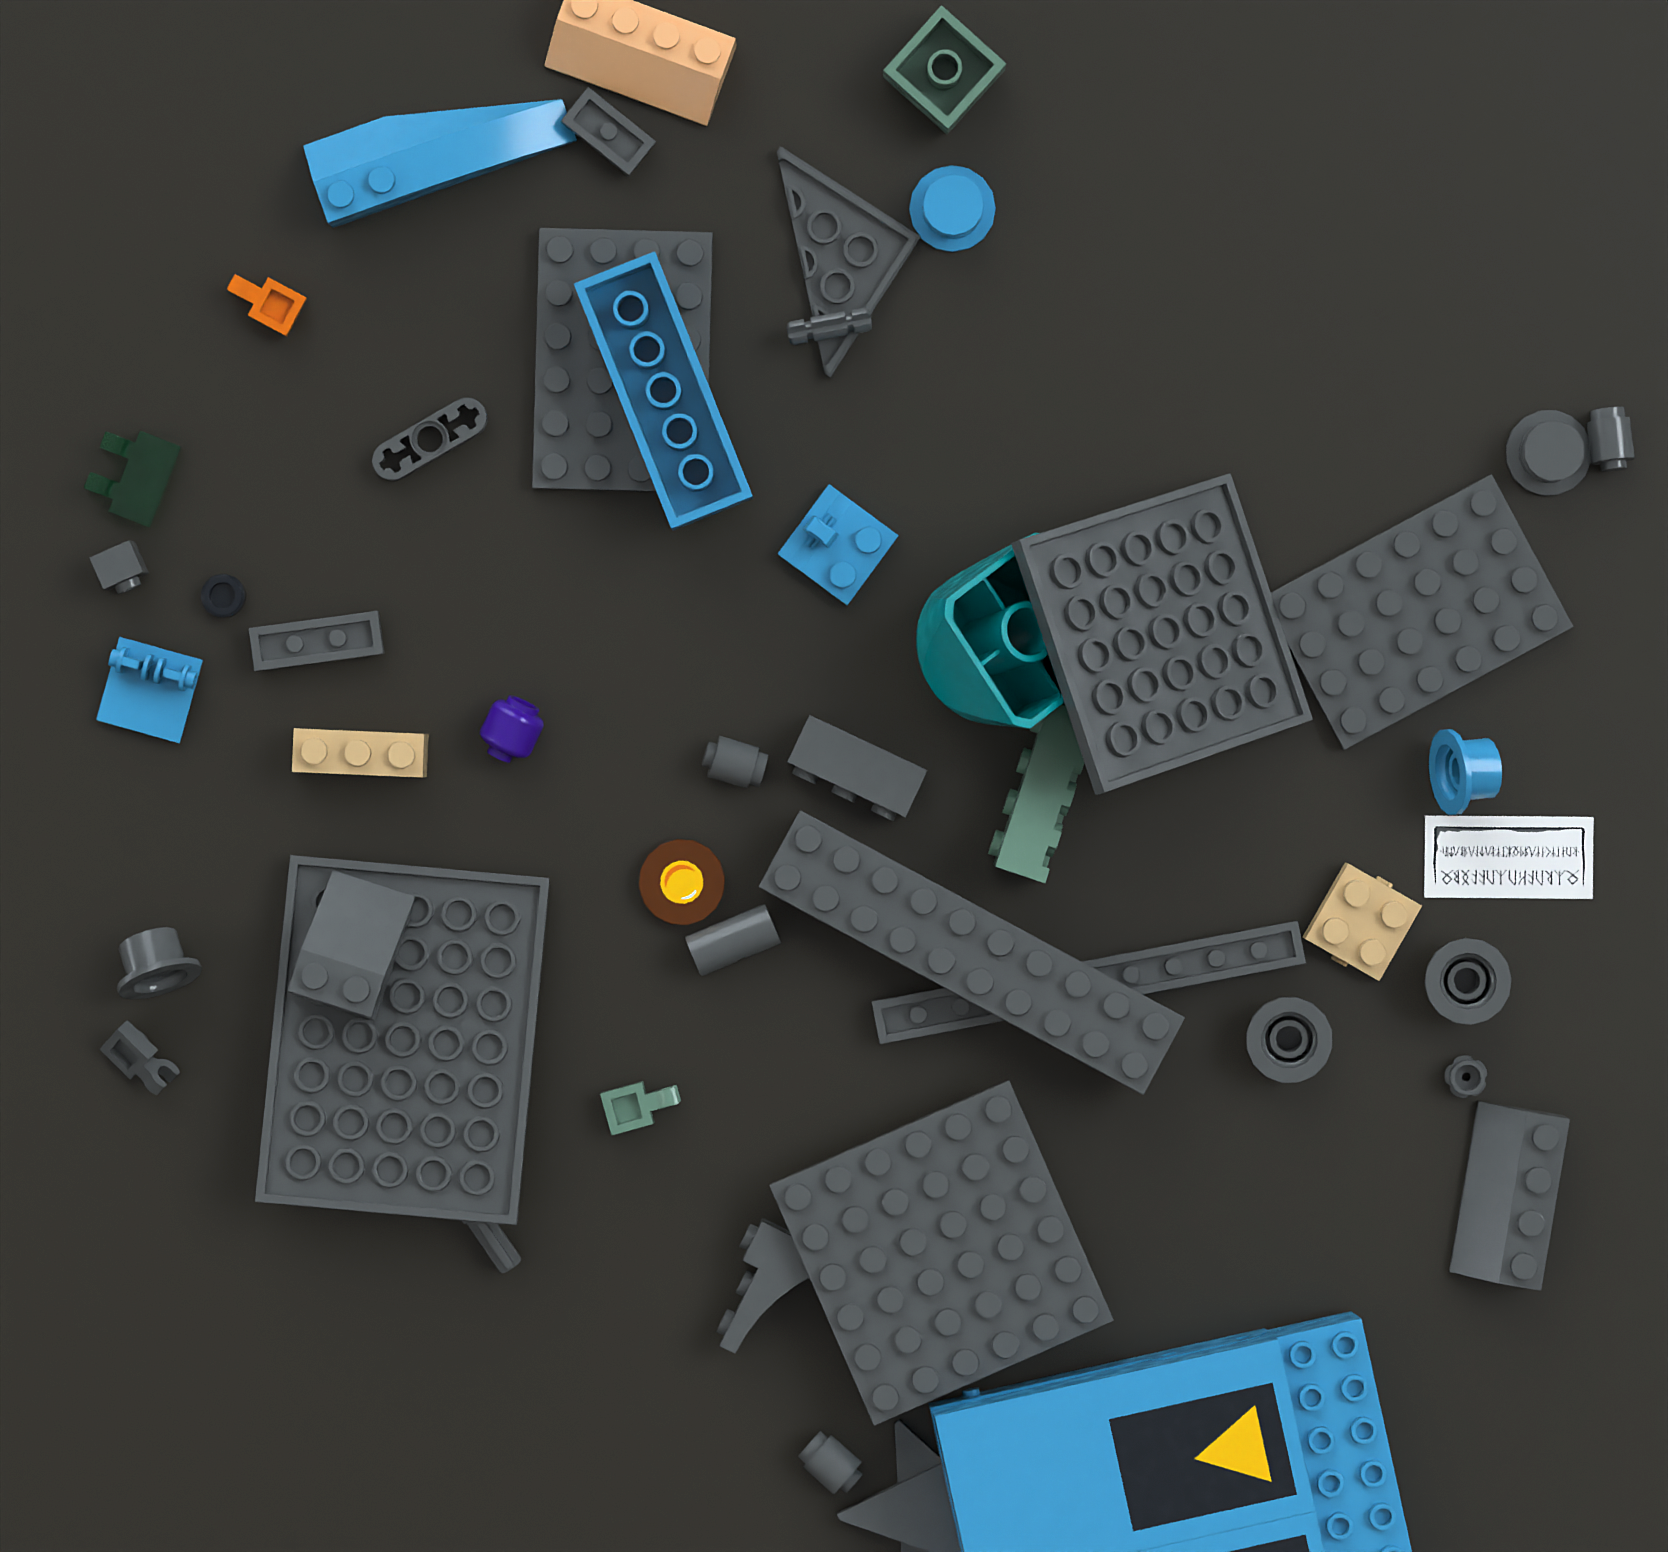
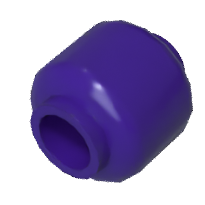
(511, 728)

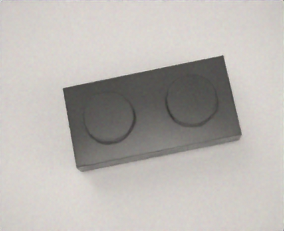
(608, 131)

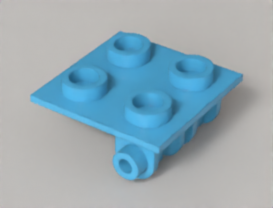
(149, 689)

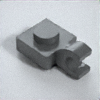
(134, 1056)

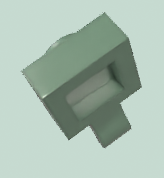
(632, 1106)

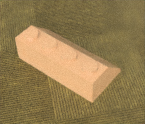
(642, 55)

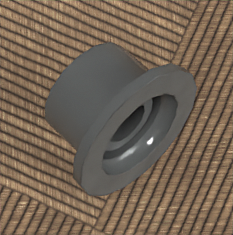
(1548, 452)
(155, 964)
(1468, 981)
(1289, 1039)

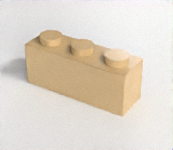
(360, 752)

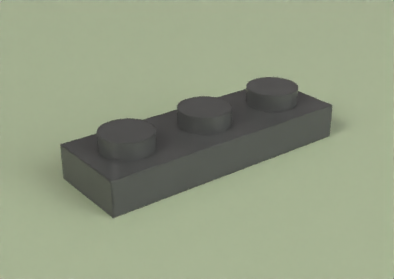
(316, 641)

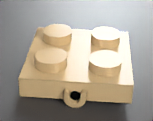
(1362, 921)

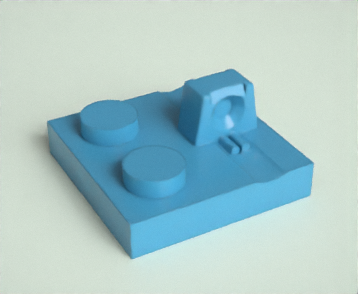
(838, 544)

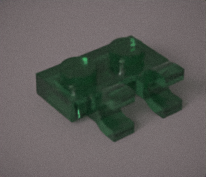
(144, 477)

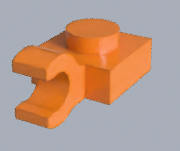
(272, 304)

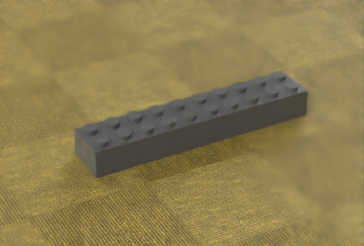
(971, 952)

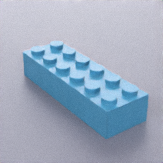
(663, 391)

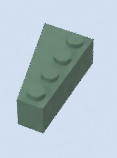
(1041, 799)

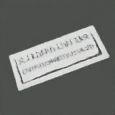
(1508, 857)

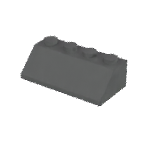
(1509, 1195)

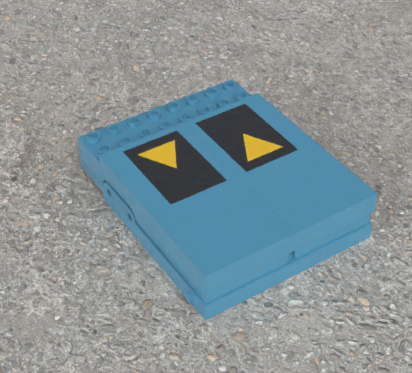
(1182, 1451)

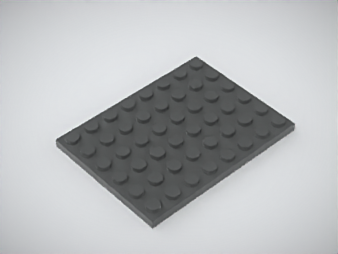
(436, 1091)

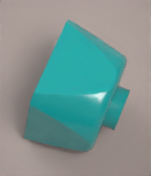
(986, 647)

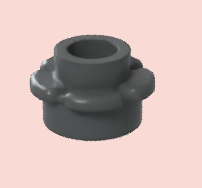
(1477, 1073)

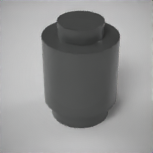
(1610, 438)
(735, 762)
(831, 1463)

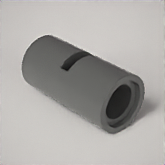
(733, 940)

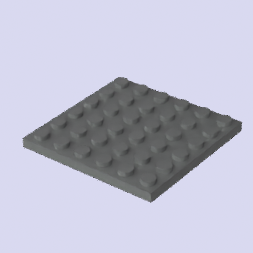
(1162, 632)
(941, 1252)

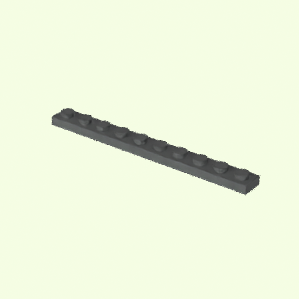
(1140, 970)

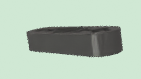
(396, 446)

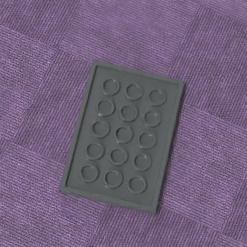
(578, 417)
(1418, 612)

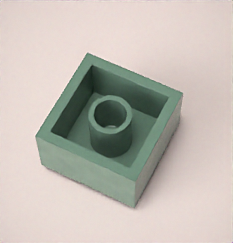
(944, 70)

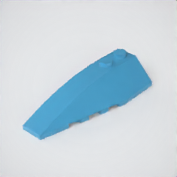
(426, 152)

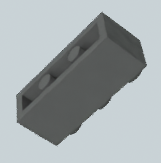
(856, 768)

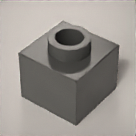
(120, 567)

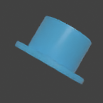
(952, 208)
(1463, 770)

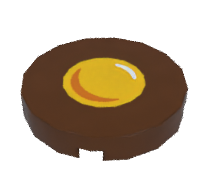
(682, 881)

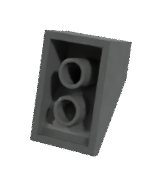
(352, 945)

